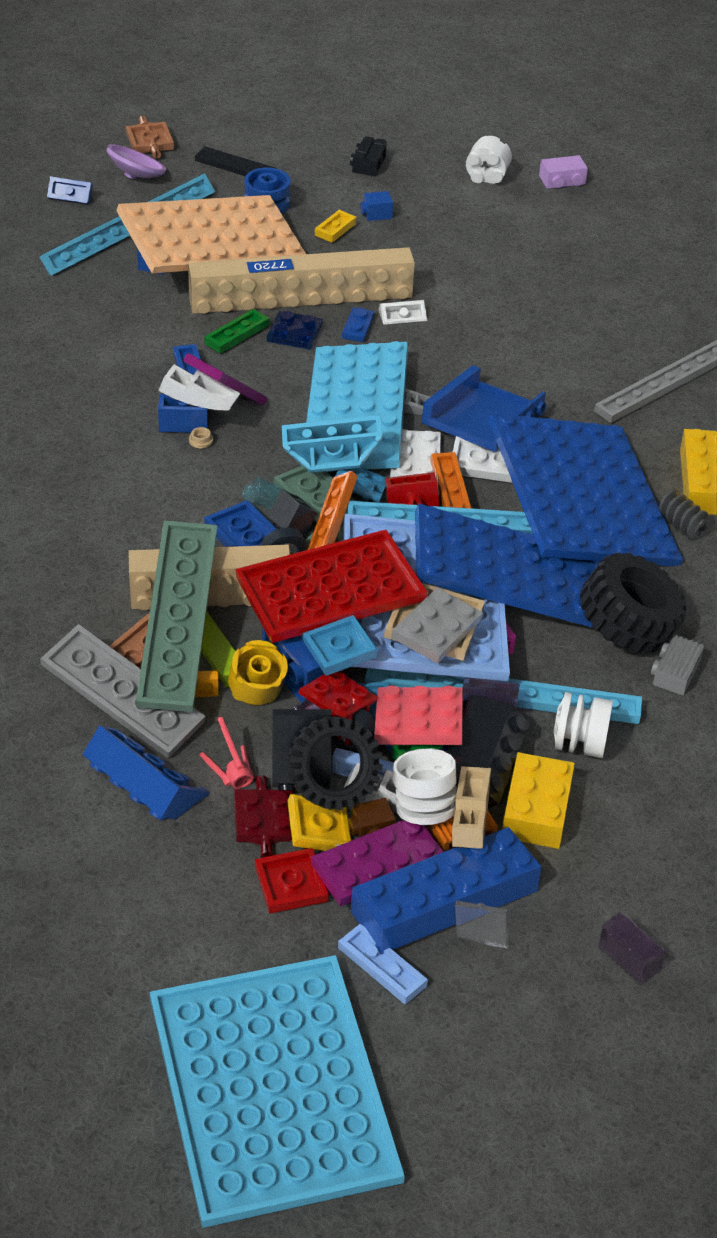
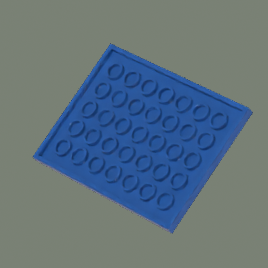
(582, 490)

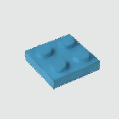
(339, 645)

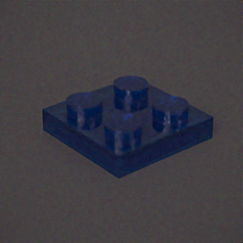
(294, 330)

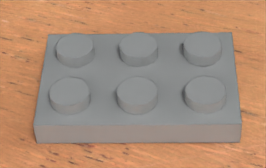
(437, 625)

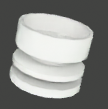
(583, 724)
(425, 786)

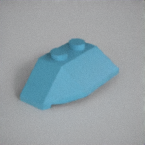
(333, 443)

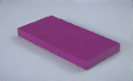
(225, 379)

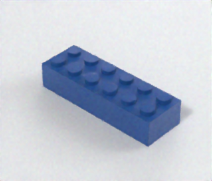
(424, 894)

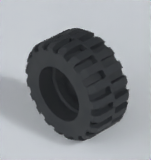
(633, 603)

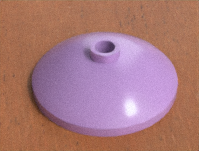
(135, 163)

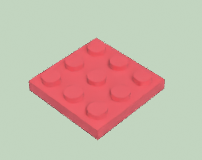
(419, 715)

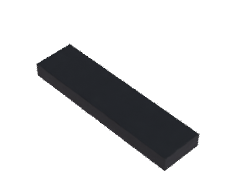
(227, 161)

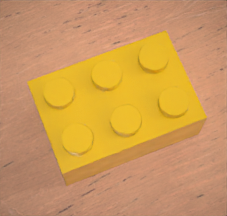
(538, 799)

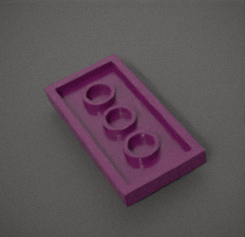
(373, 857)

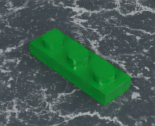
(236, 331)

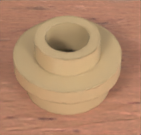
(200, 438)

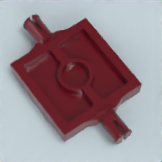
(262, 816)

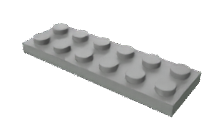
(113, 686)

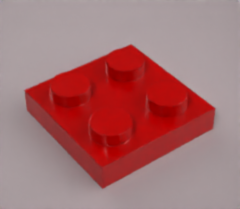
(290, 881)

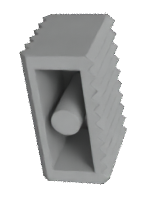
(677, 664)

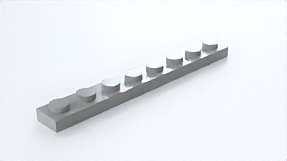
(658, 383)

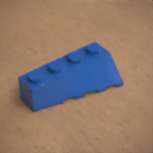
(141, 774)

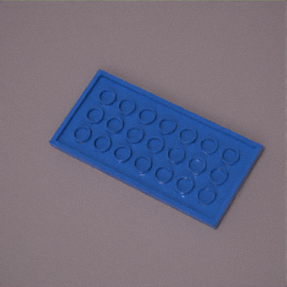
(497, 565)

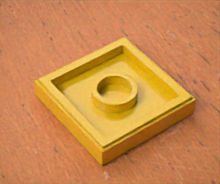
(317, 826)

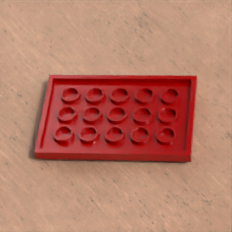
(330, 584)

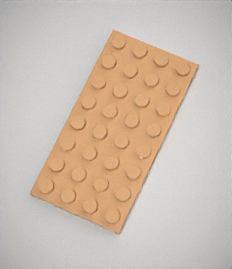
(207, 230)

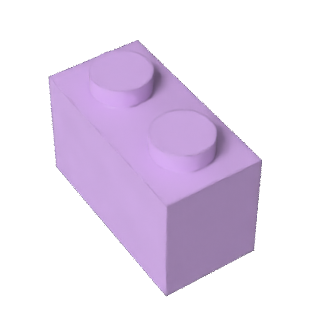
(563, 172)

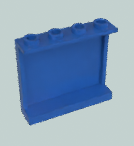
(466, 406)

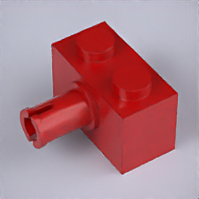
(413, 489)

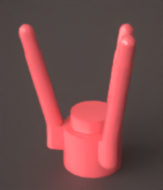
(238, 771)

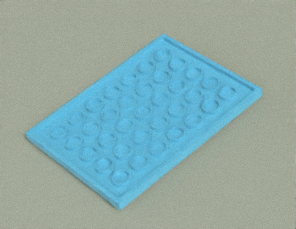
(273, 1091)

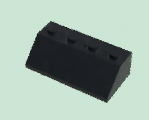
(490, 739)

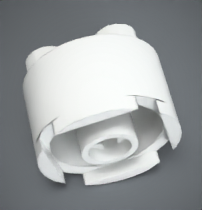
(488, 160)

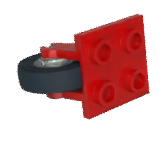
(345, 699)

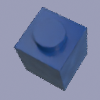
(377, 206)

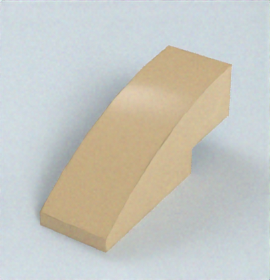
(471, 807)

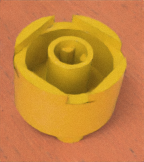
(257, 673)

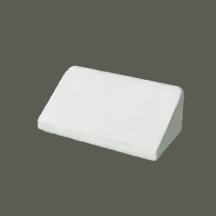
(402, 312)

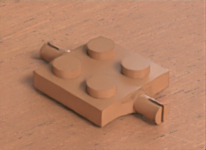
(150, 137)

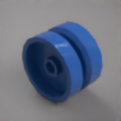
(269, 182)

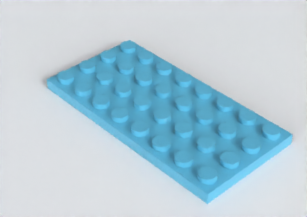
(363, 383)

